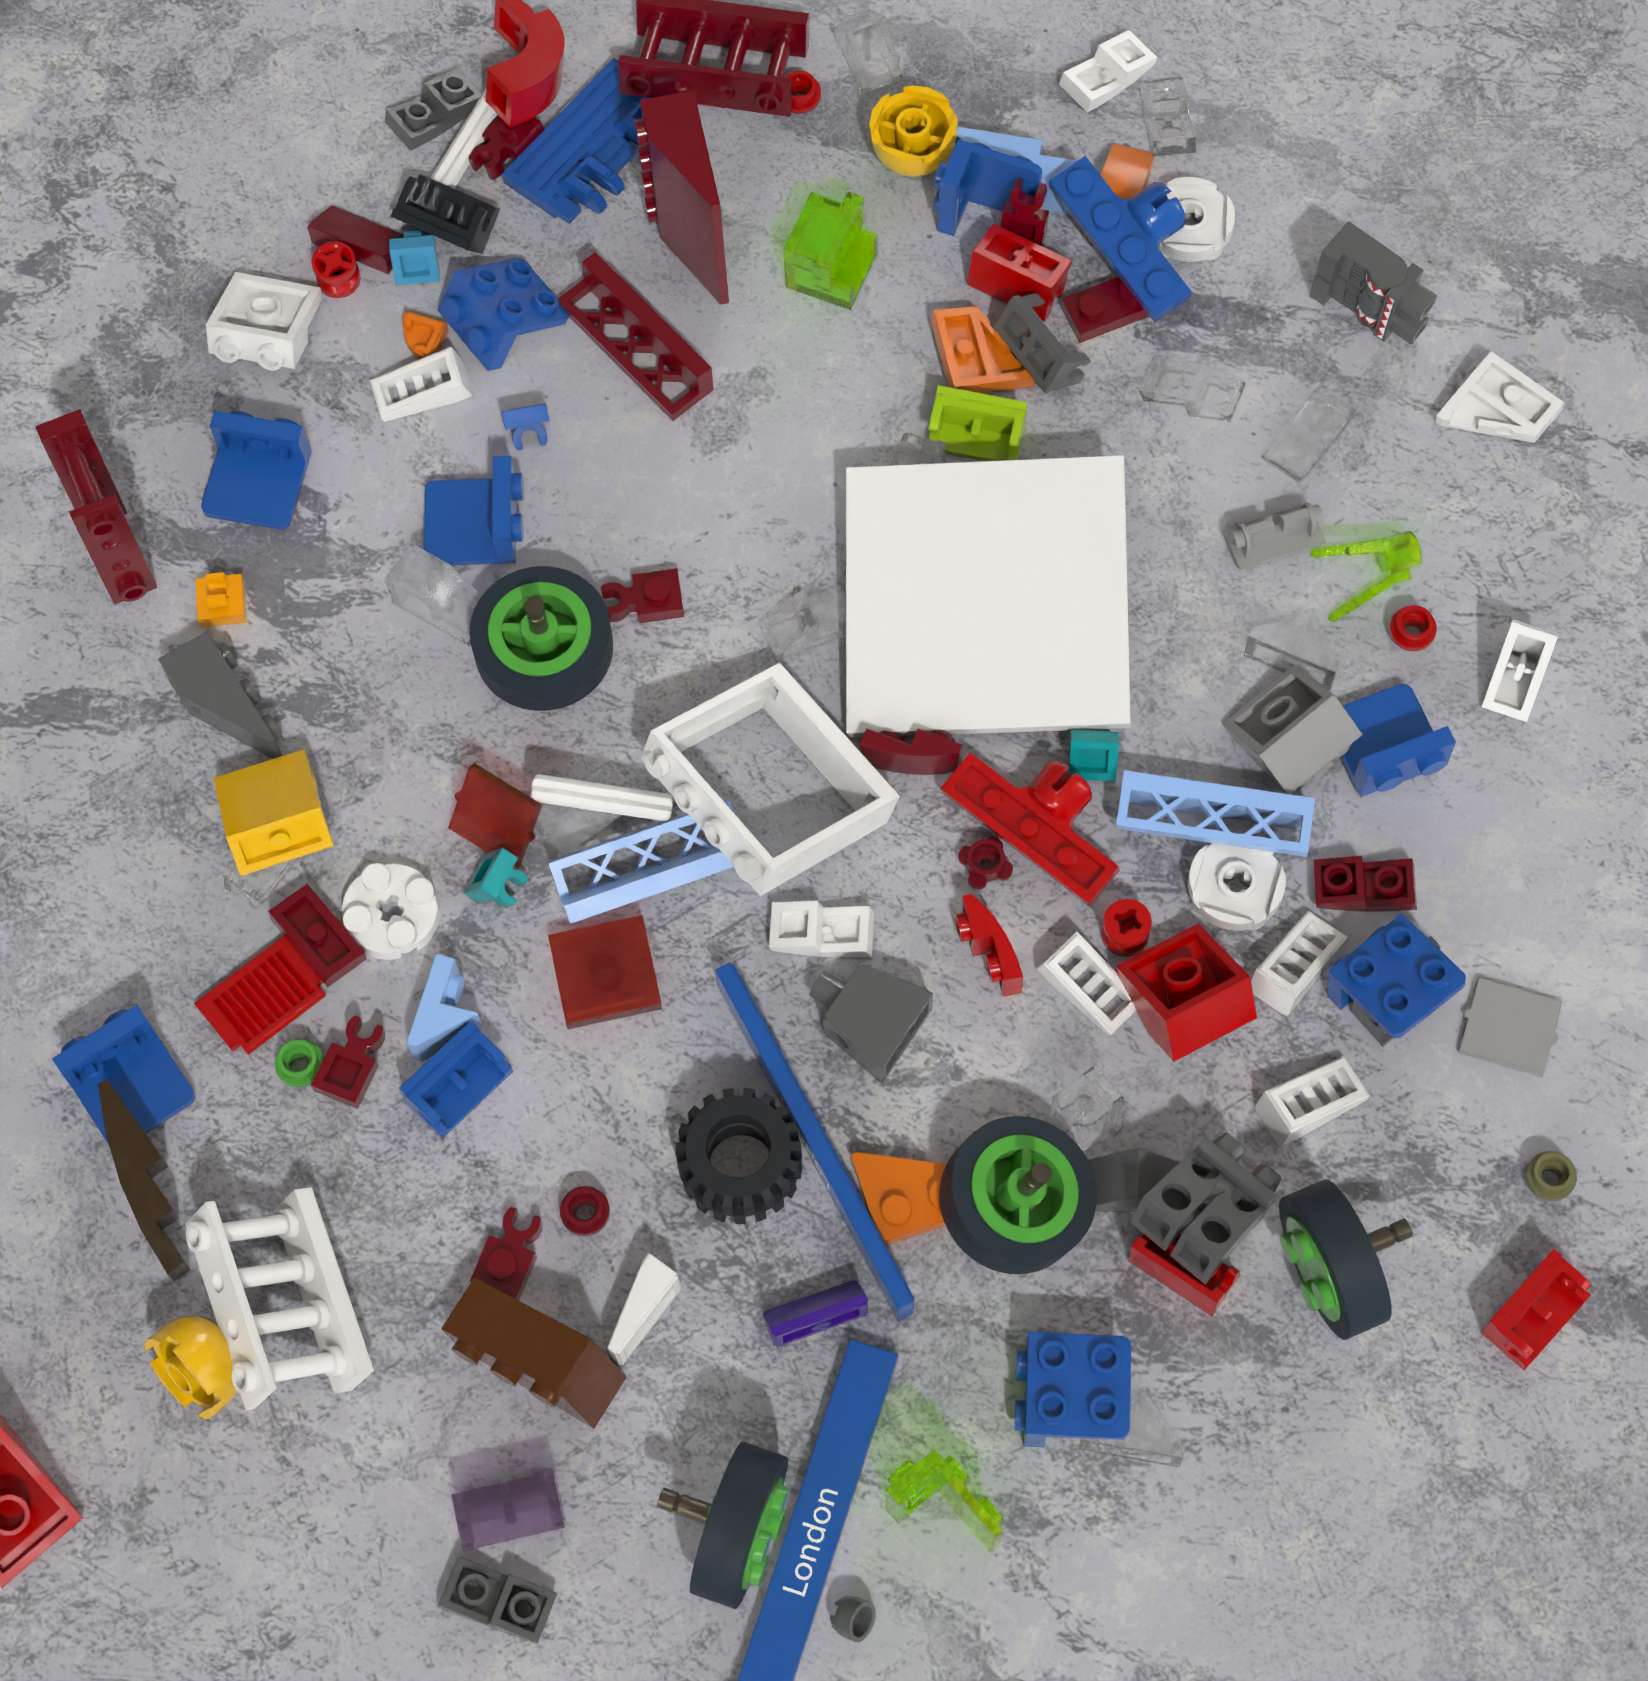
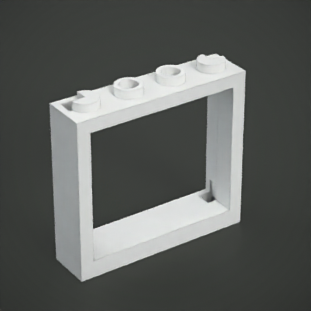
(813, 734)

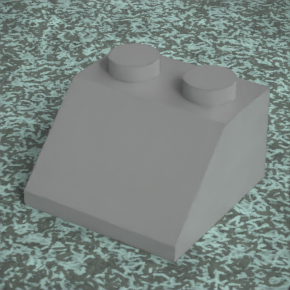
(1293, 729)

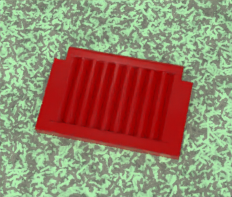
(262, 997)

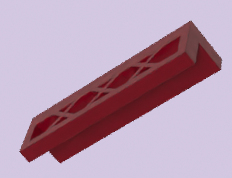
(648, 327)

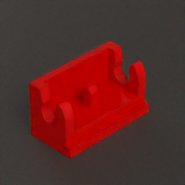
(1014, 266)
(1165, 1269)
(1538, 1310)

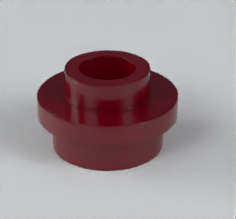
(584, 1196)

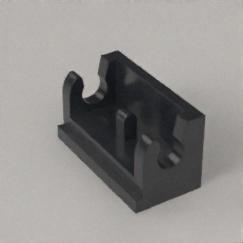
(446, 213)

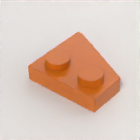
(975, 353)
(900, 1194)

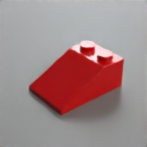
(31, 1506)

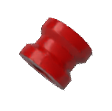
(331, 259)
(1124, 938)

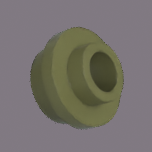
(1560, 1166)

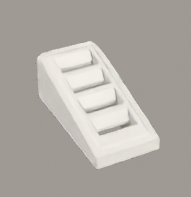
(426, 399)
(1065, 984)
(1278, 985)
(1286, 1118)
(647, 1300)

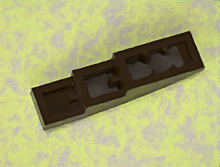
(136, 1165)

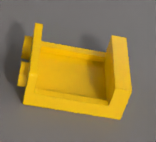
(272, 812)

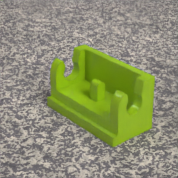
(978, 424)

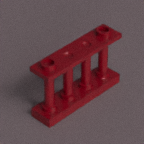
(723, 25)
(96, 506)

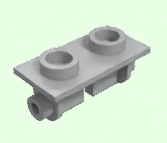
(1276, 535)

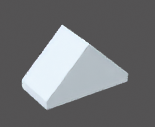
(1519, 670)

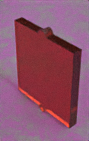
(494, 814)

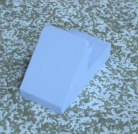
(436, 1018)

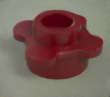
(985, 849)

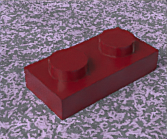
(1101, 309)
(317, 935)

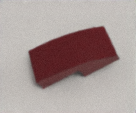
(926, 755)
(1365, 886)

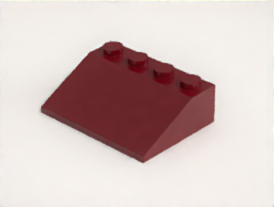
(682, 187)

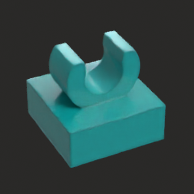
(1094, 754)
(491, 876)

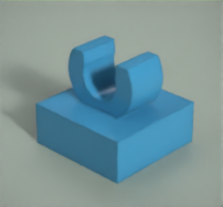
(414, 258)

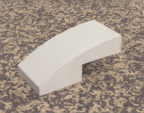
(1111, 70)
(821, 931)

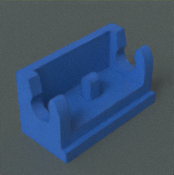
(455, 1080)

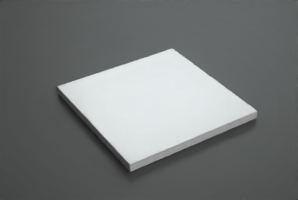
(987, 597)

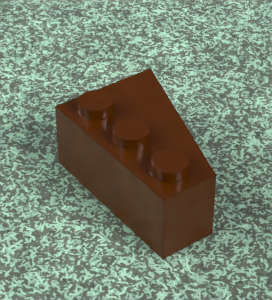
(535, 1351)

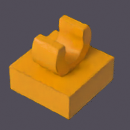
(221, 599)

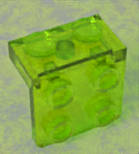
(916, 1483)

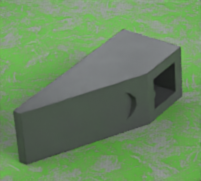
(213, 694)

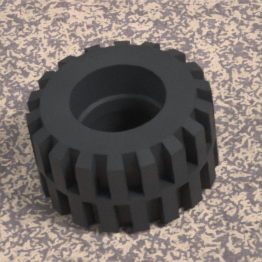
(729, 1118)

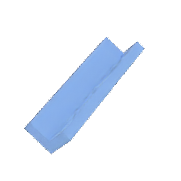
(1215, 802)
(642, 880)

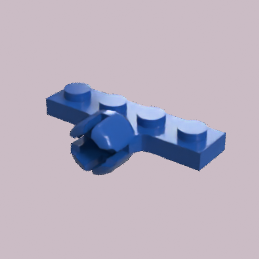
(1127, 233)

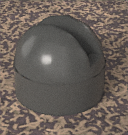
(853, 1618)

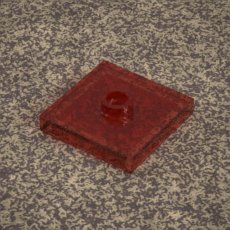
(605, 972)

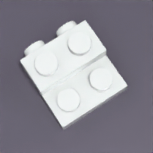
(262, 321)

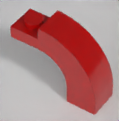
(532, 79)

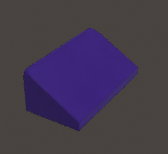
(816, 1313)

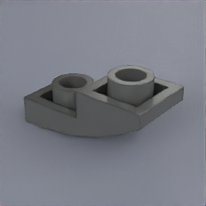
(439, 108)
(497, 1600)

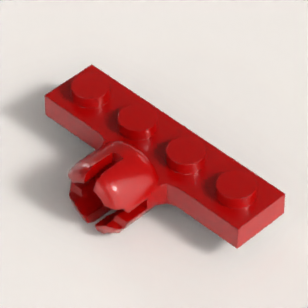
(1036, 821)

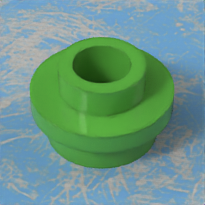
(289, 1054)

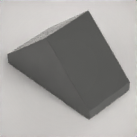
(1127, 1177)

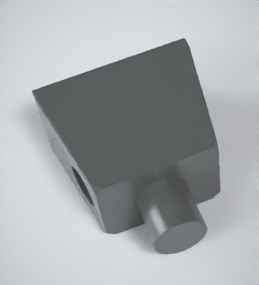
(872, 1016)

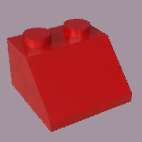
(1188, 991)

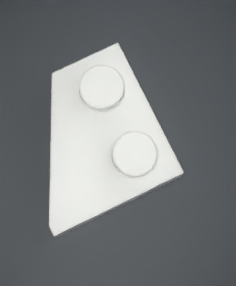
(1501, 403)

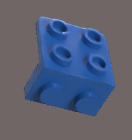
(979, 177)
(496, 304)
(256, 470)
(475, 517)
(1394, 741)
(1395, 977)
(134, 1064)
(1073, 1387)

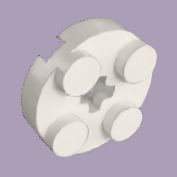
(1210, 207)
(1230, 909)
(401, 934)

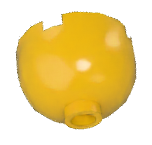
(913, 131)
(194, 1363)

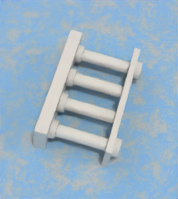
(321, 1285)

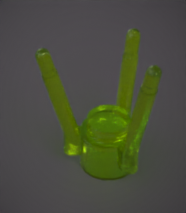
(1392, 554)

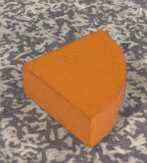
(423, 334)

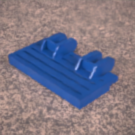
(580, 147)

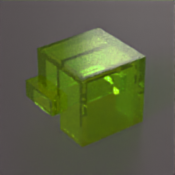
(829, 251)

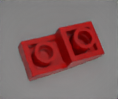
(987, 936)

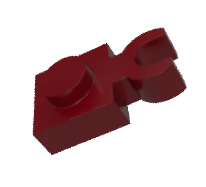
(503, 143)
(1024, 213)
(653, 597)
(348, 1069)
(507, 1262)

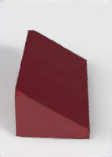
(364, 237)

